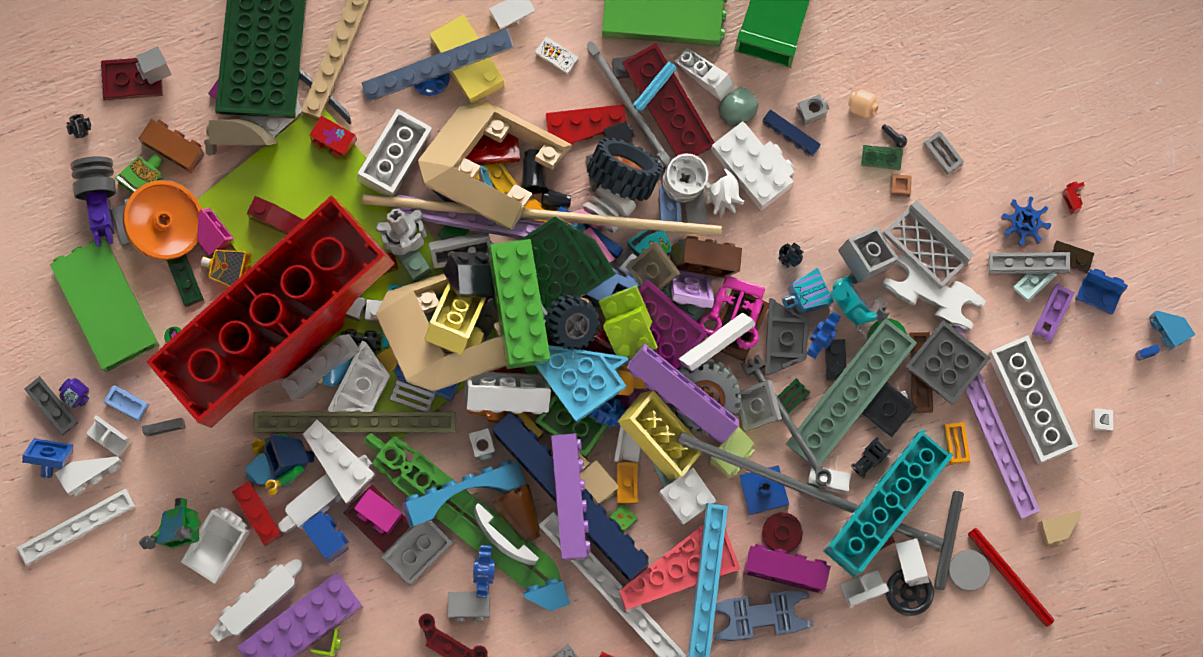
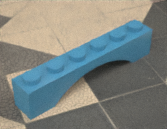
(501, 479)

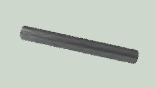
(949, 539)

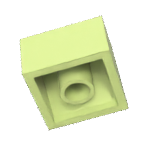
(737, 444)

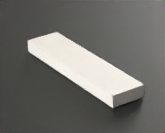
(717, 342)

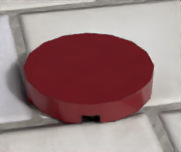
(782, 532)

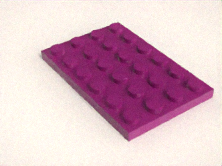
(672, 330)

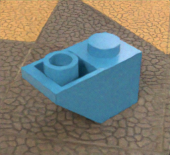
(1173, 328)
(548, 596)

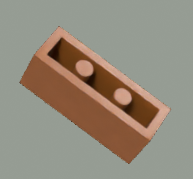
(171, 145)

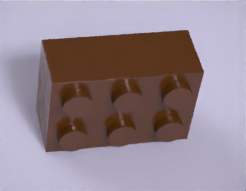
(706, 257)
(733, 348)

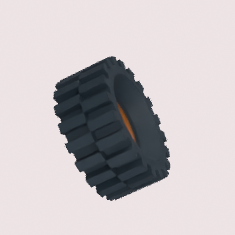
(624, 169)

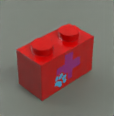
(332, 137)

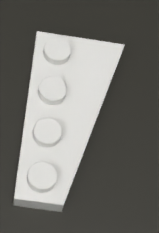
(339, 462)

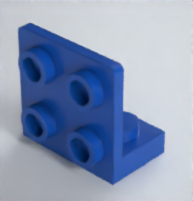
(1101, 290)

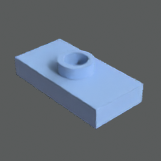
(126, 403)

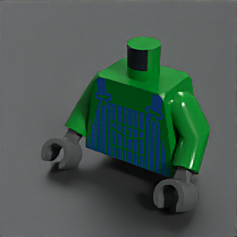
(177, 528)

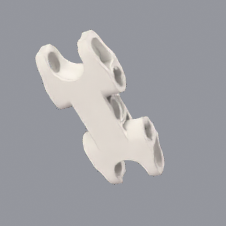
(947, 299)

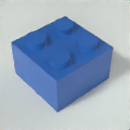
(325, 537)

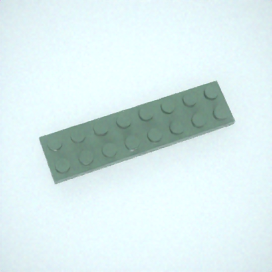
(853, 390)

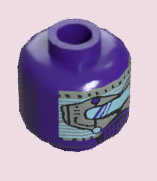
(74, 393)

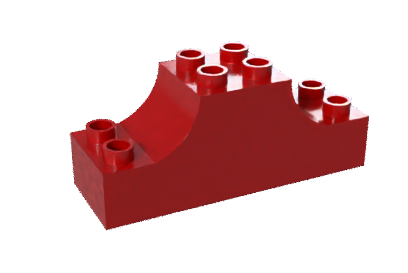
(272, 314)

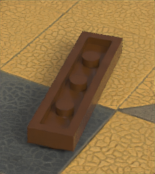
(920, 392)

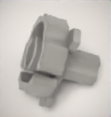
(402, 229)

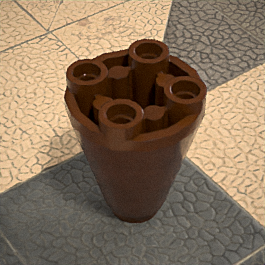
(519, 512)

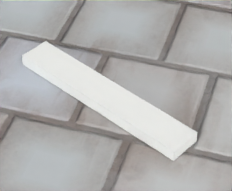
(76, 527)

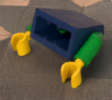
(285, 457)

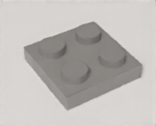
(758, 406)

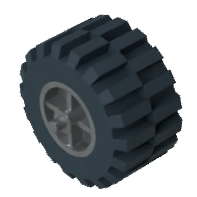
(571, 322)

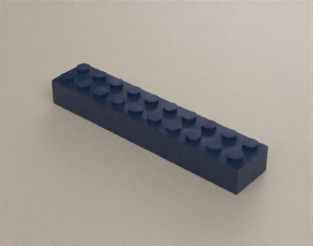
(540, 465)

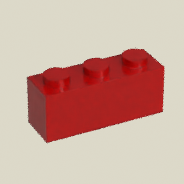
(257, 513)

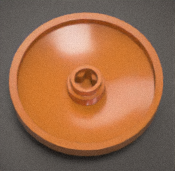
(162, 220)

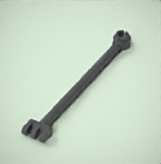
(819, 471)

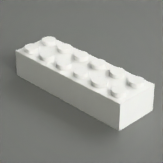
(1033, 400)

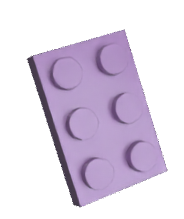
(692, 289)

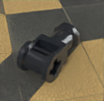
(873, 454)

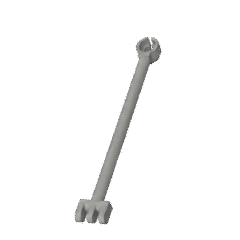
(664, 159)

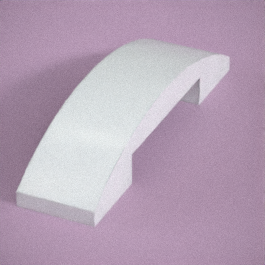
(522, 555)

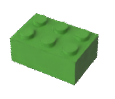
(560, 422)

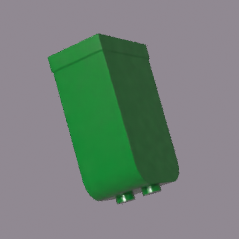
(772, 30)

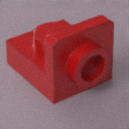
(1071, 198)

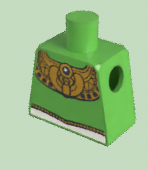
(140, 173)

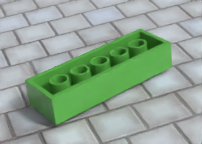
(518, 304)

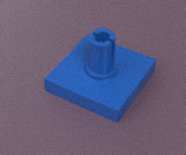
(48, 455)
(763, 493)

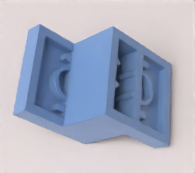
(610, 287)

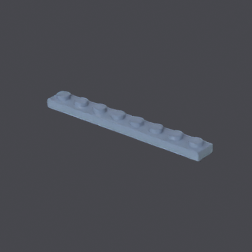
(437, 65)

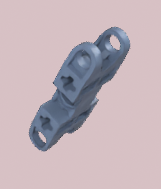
(762, 616)

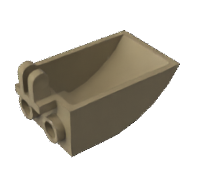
(235, 133)

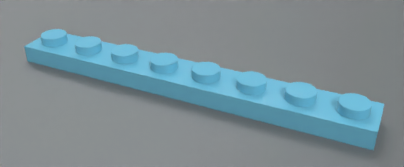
(707, 580)

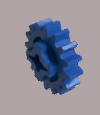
(609, 412)

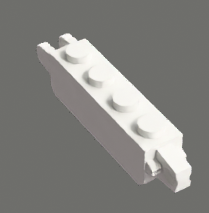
(313, 501)
(258, 601)

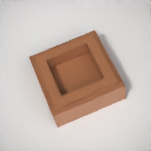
(901, 185)

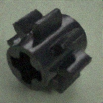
(78, 126)
(790, 255)

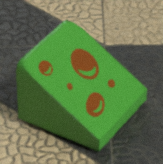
(623, 517)

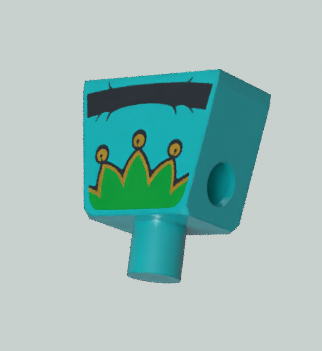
(646, 238)

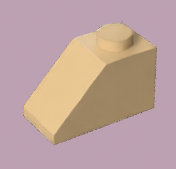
(1058, 528)

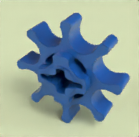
(1025, 213)
(823, 335)
(483, 571)

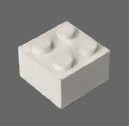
(687, 496)

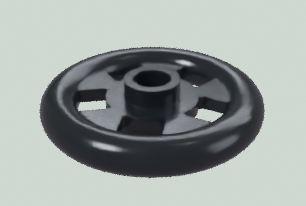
(904, 608)

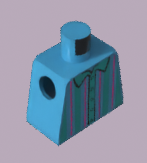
(808, 293)

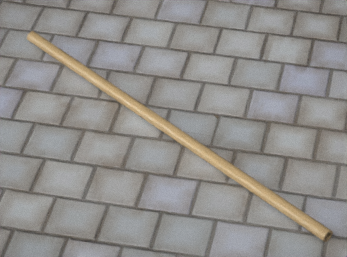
(548, 215)

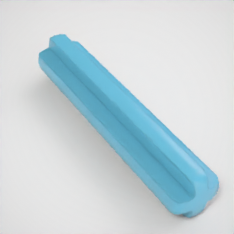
(654, 86)

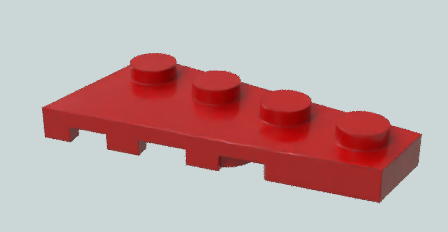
(583, 123)

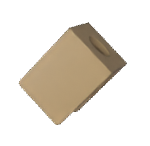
(598, 483)

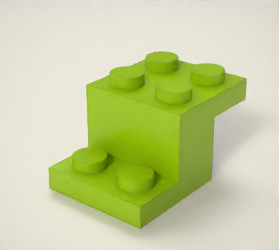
(627, 322)

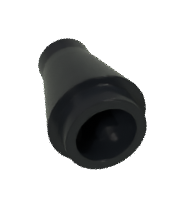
(555, 199)

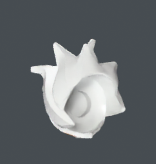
(723, 193)

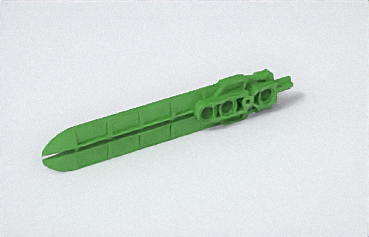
(453, 519)

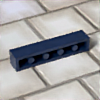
(791, 133)

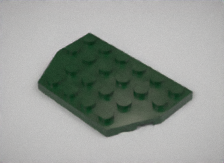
(566, 261)

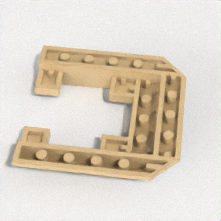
(452, 175)
(423, 362)

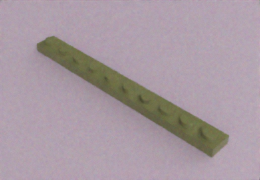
(356, 422)

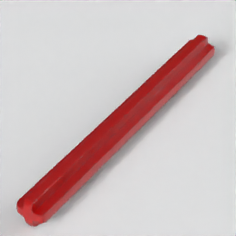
(1011, 577)

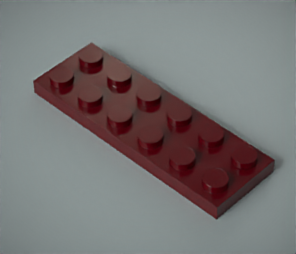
(670, 105)

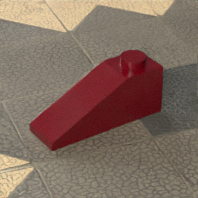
(272, 216)

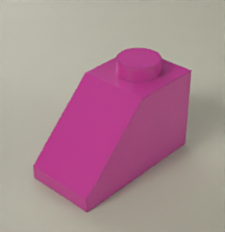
(212, 232)

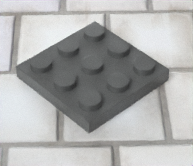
(947, 362)

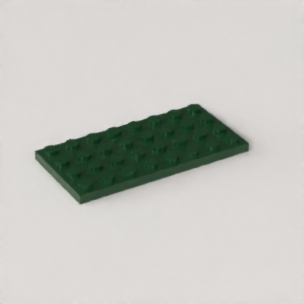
(261, 58)

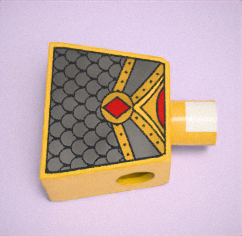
(226, 265)

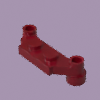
(444, 644)

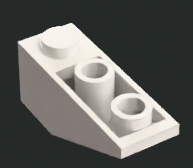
(705, 74)
(82, 473)

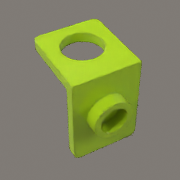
(336, 644)

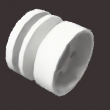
(685, 167)
(609, 206)

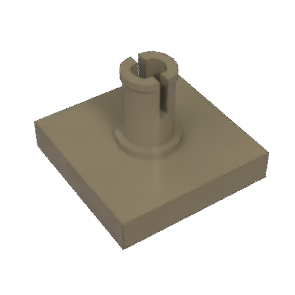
(653, 266)

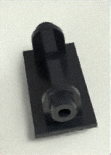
(369, 337)

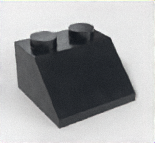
(469, 274)

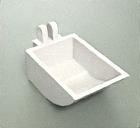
(218, 544)

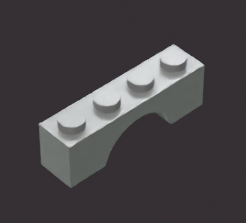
(329, 358)

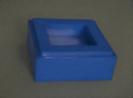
(1147, 352)

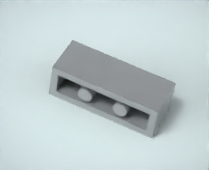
(467, 243)

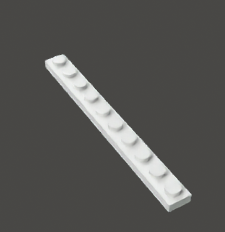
(609, 588)

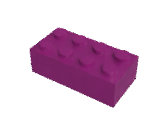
(787, 569)

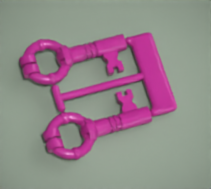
(742, 287)

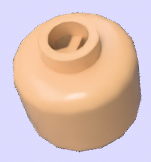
(863, 103)

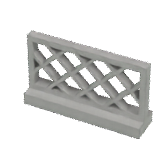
(937, 235)

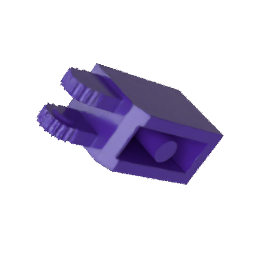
(100, 216)

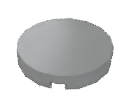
(969, 570)

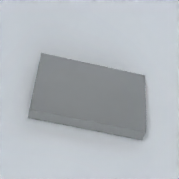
(416, 550)

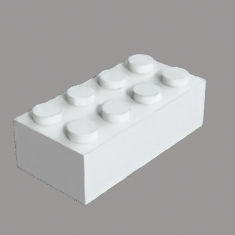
(394, 154)
(752, 166)
(507, 393)

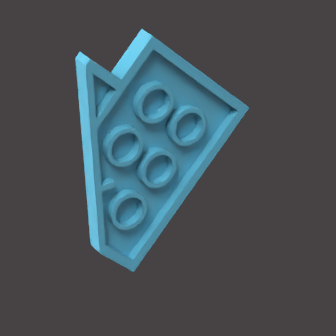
(582, 378)

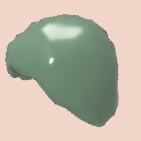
(738, 107)

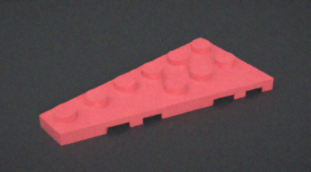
(674, 571)

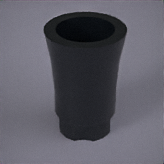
(533, 173)

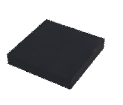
(889, 409)

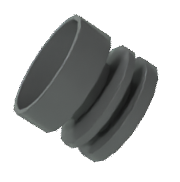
(92, 176)

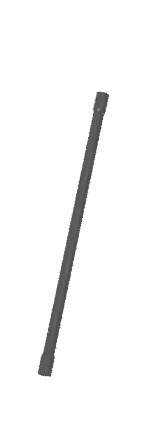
(695, 444)

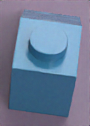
(259, 472)

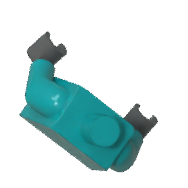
(852, 303)

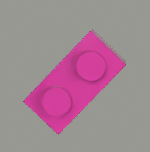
(378, 511)

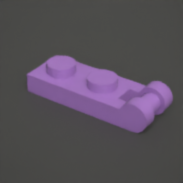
(1053, 312)

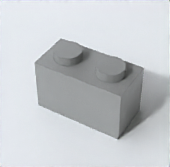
(152, 65)
(467, 605)

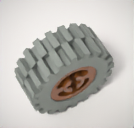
(717, 377)

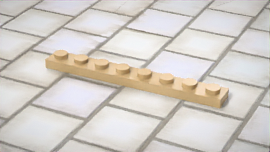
(334, 58)

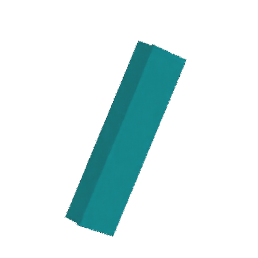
(887, 504)

